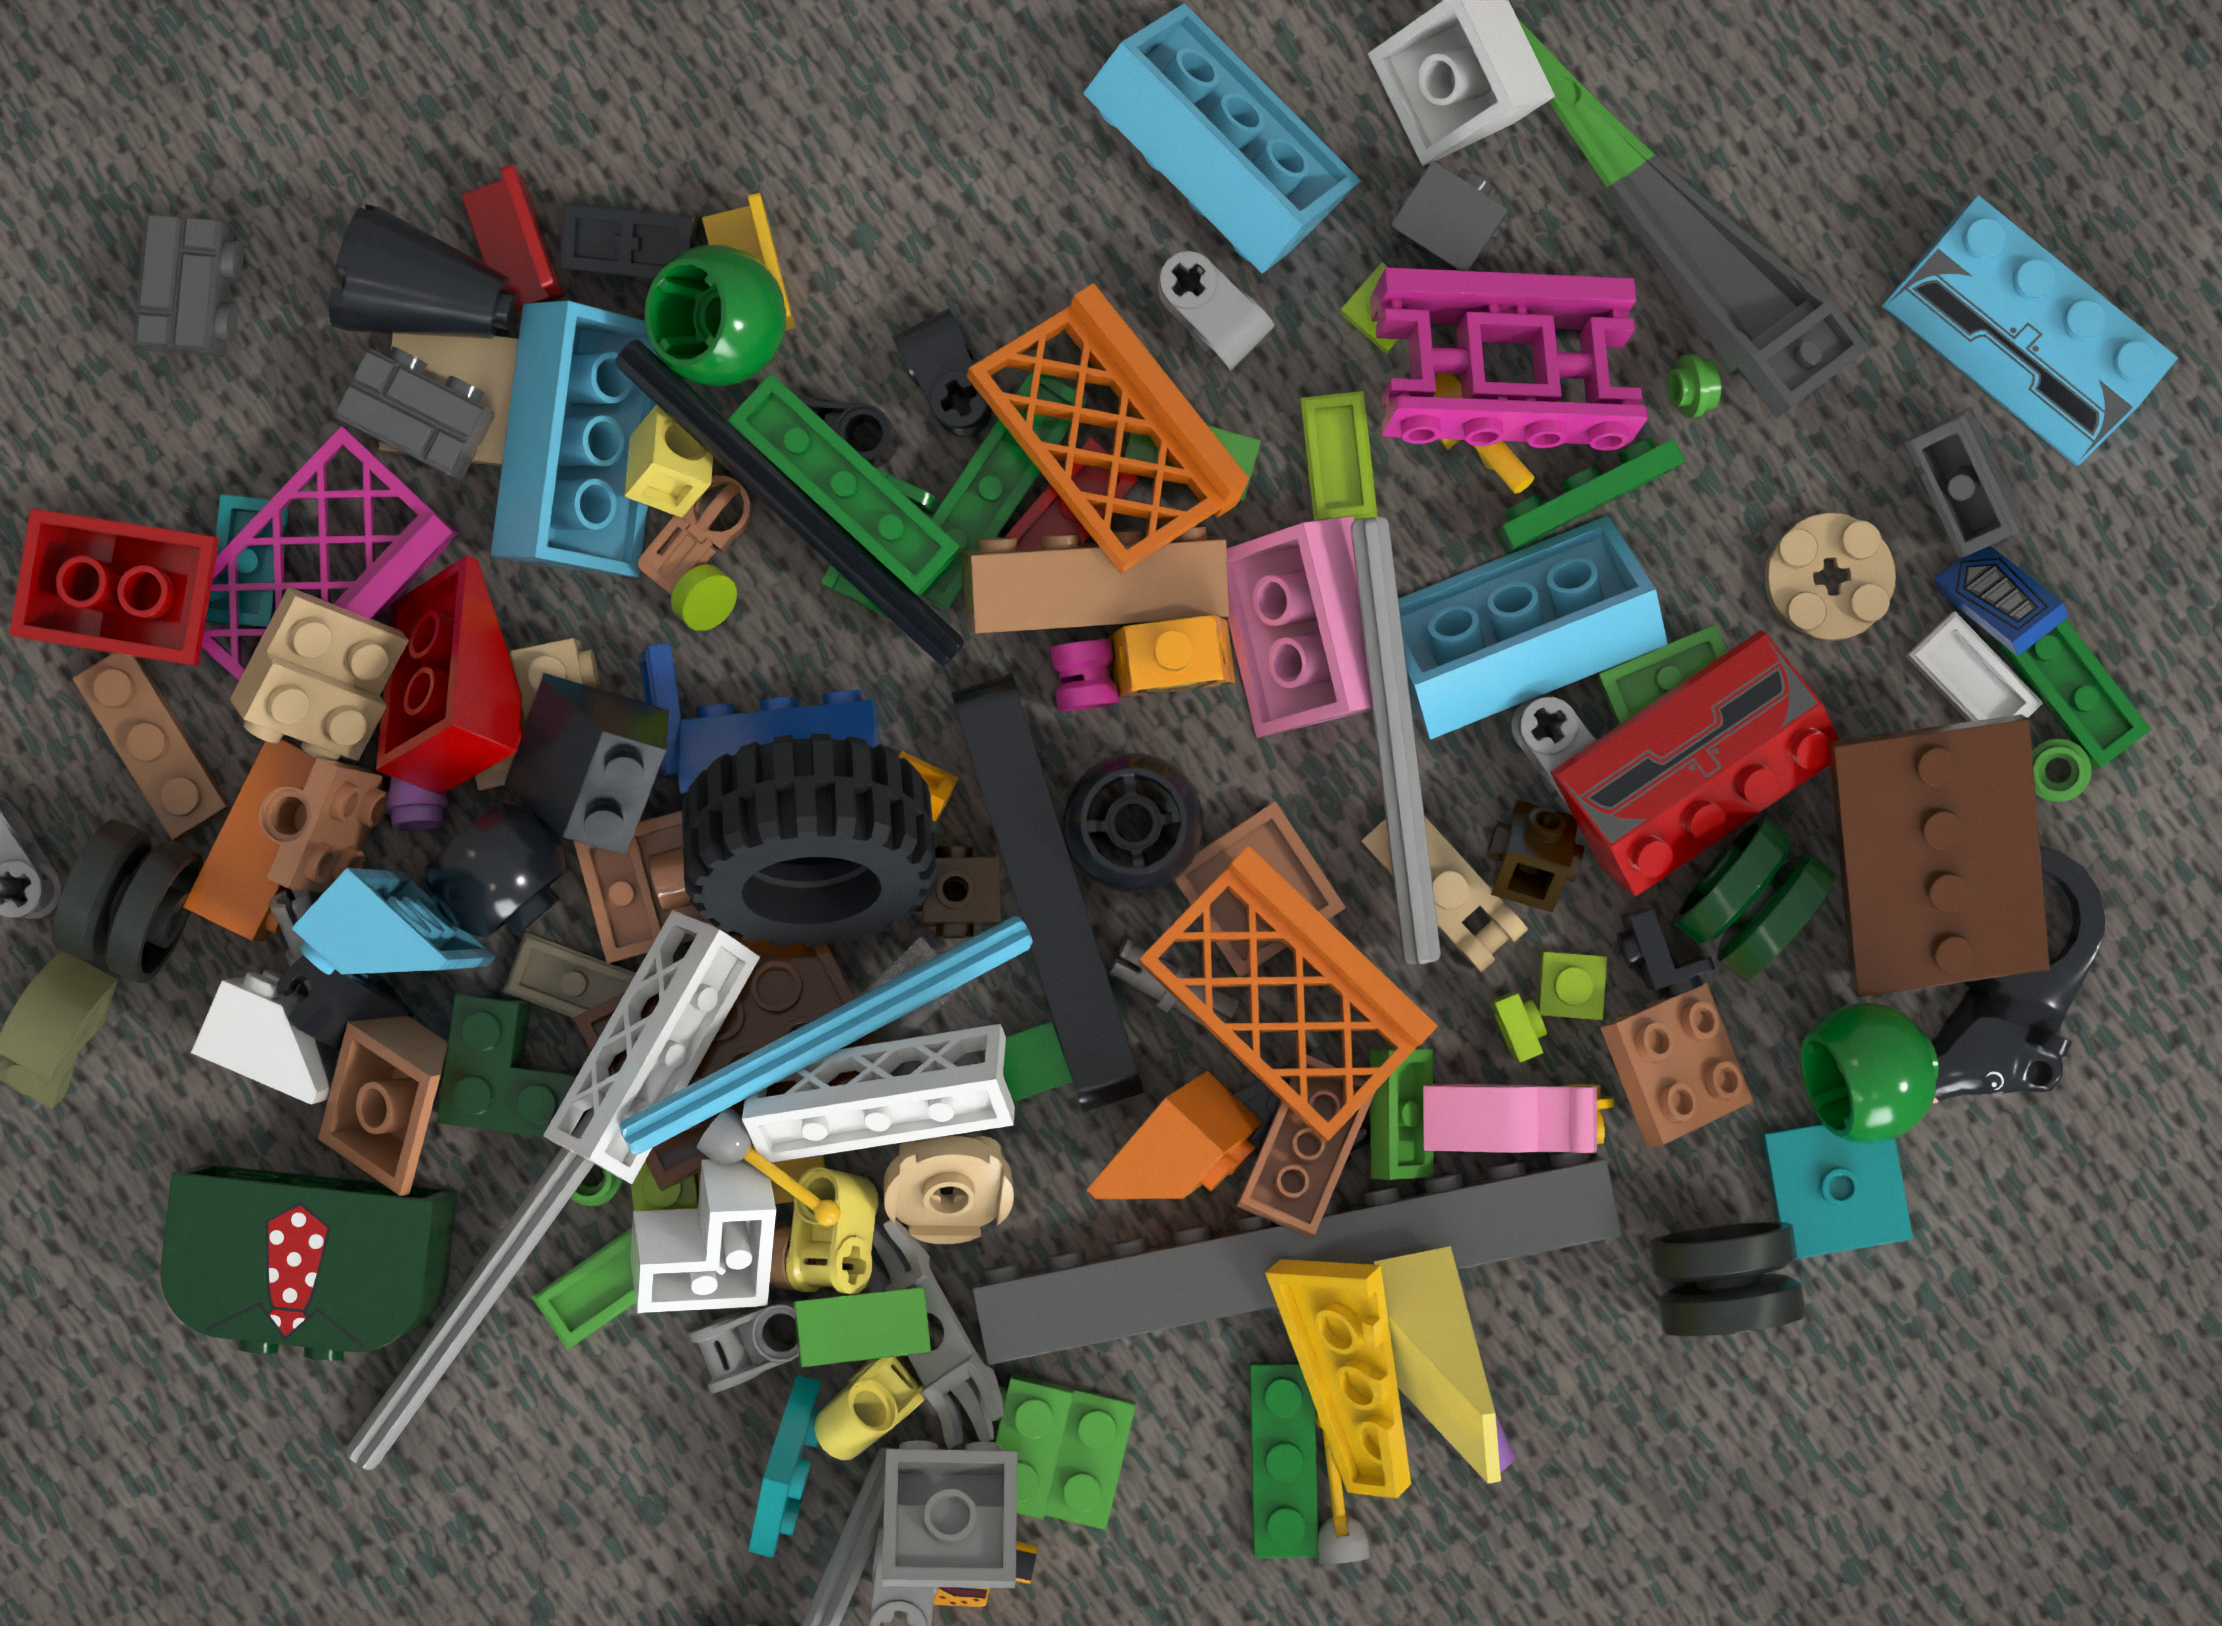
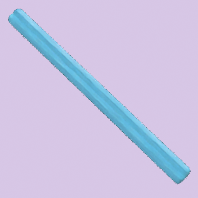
(825, 1035)

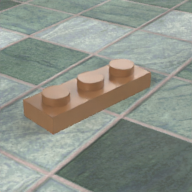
(152, 744)

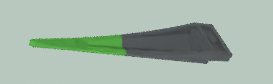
(1742, 295)

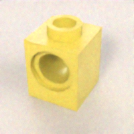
(666, 465)

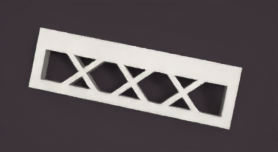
(659, 1048)
(884, 1108)

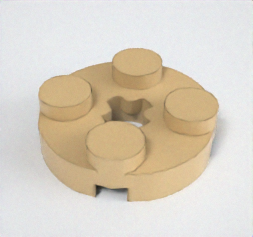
(1808, 606)
(968, 1164)

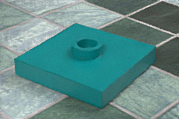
(1836, 1190)

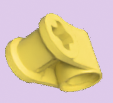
(841, 1243)
(867, 1408)

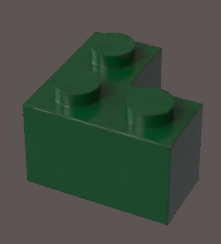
(486, 1074)

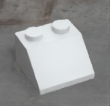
(1460, 75)
(255, 1038)

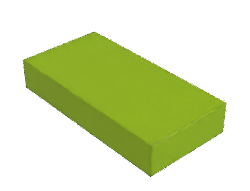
(1338, 456)

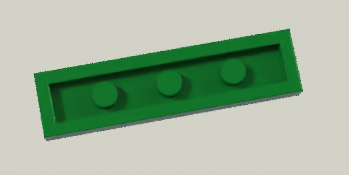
(845, 484)
(994, 486)

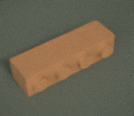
(1080, 587)

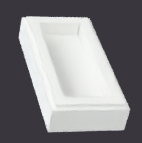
(1971, 673)

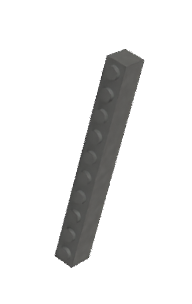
(1224, 1272)

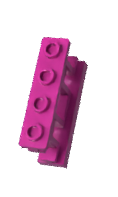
(1511, 311)

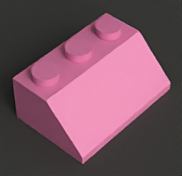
(1298, 626)

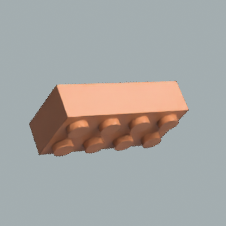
(1294, 1165)

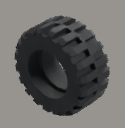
(808, 840)

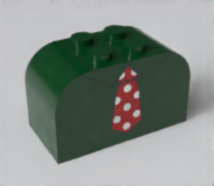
(303, 1258)

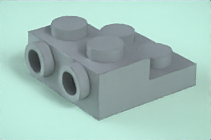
(950, 1516)

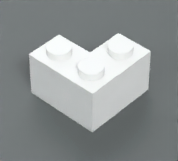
(711, 1252)

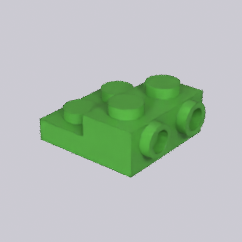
(1066, 1448)

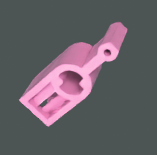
(1510, 1118)

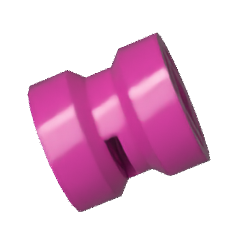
(1084, 675)

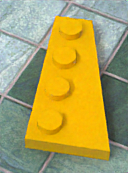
(1347, 1359)

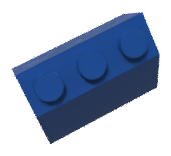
(722, 731)

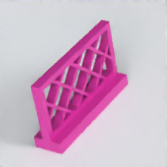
(380, 582)

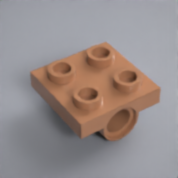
(341, 810)
(637, 890)
(1676, 1065)

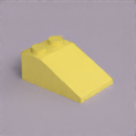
(1439, 1354)

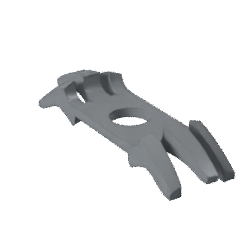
(955, 1359)

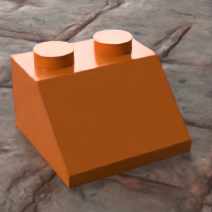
(1185, 1143)

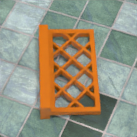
(1157, 412)
(1326, 954)

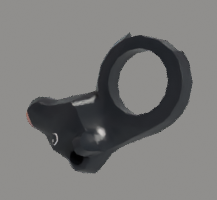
(2009, 1026)

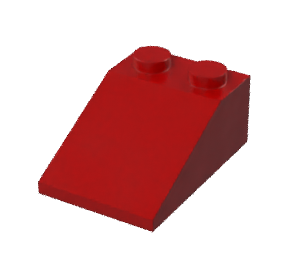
(114, 587)
(453, 687)

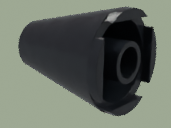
(414, 283)

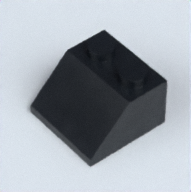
(588, 761)

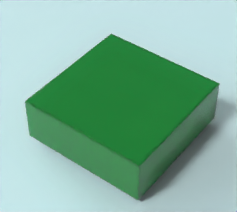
(1034, 1062)

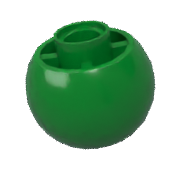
(715, 315)
(1868, 1072)

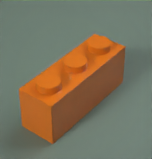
(234, 877)

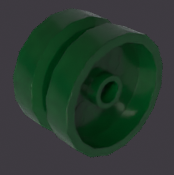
(1754, 898)

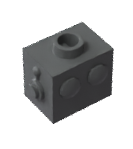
(1450, 218)

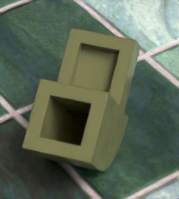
(51, 1025)

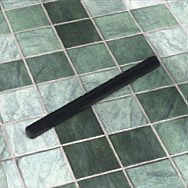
(789, 502)

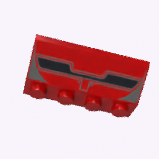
(1696, 763)

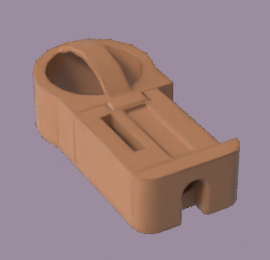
(688, 541)

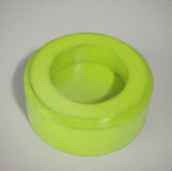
(703, 597)

